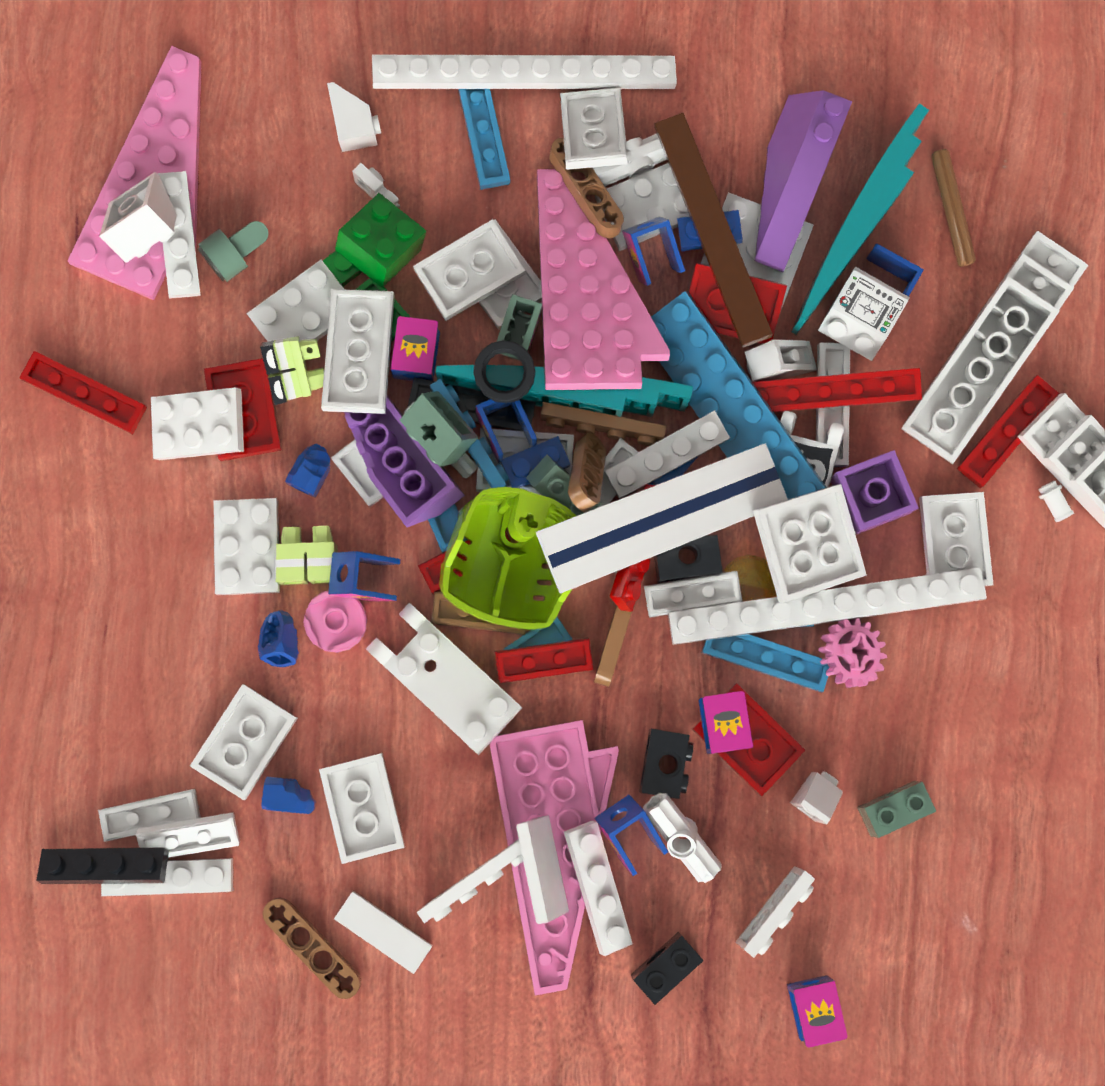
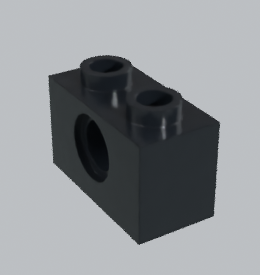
(706, 562)
(660, 744)
(666, 968)

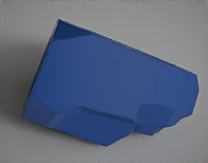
(309, 470)
(278, 640)
(286, 796)

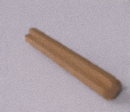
(953, 208)

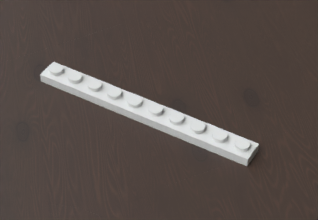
(523, 72)
(827, 606)

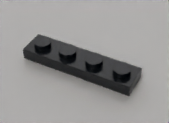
(469, 398)
(102, 866)

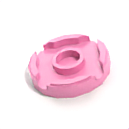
(335, 622)

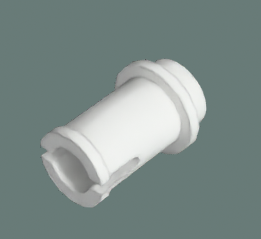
(1055, 501)

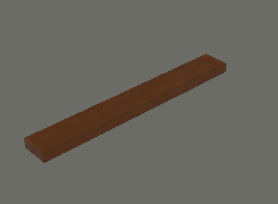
(713, 230)

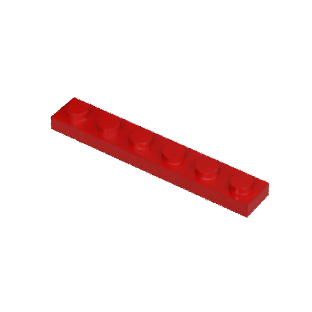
(842, 389)

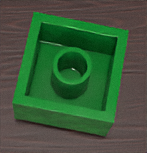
(380, 240)

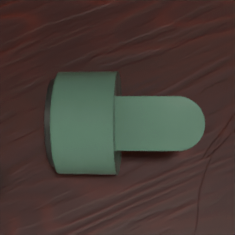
(227, 254)

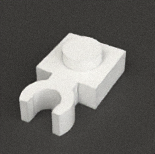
(372, 183)

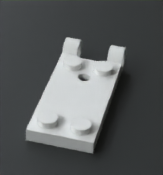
(457, 687)

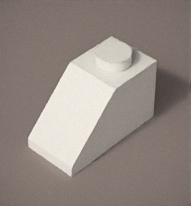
(353, 120)
(780, 360)
(818, 797)

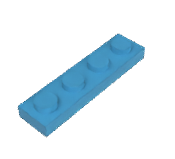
(484, 138)
(479, 450)
(770, 659)

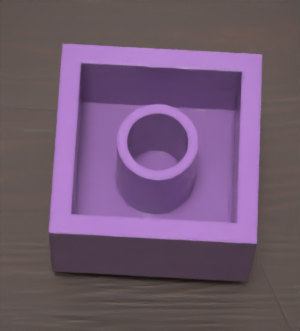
(876, 492)

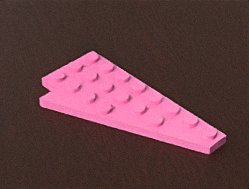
(159, 142)
(590, 310)
(558, 777)

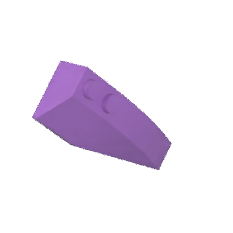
(795, 169)
(401, 468)

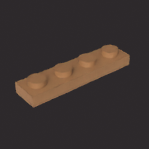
(590, 421)

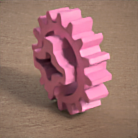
(852, 653)

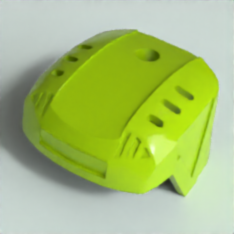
(500, 574)

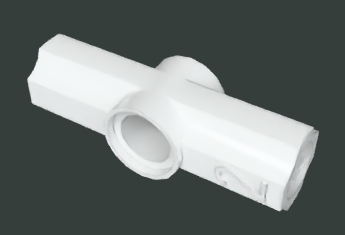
(641, 157)
(691, 851)

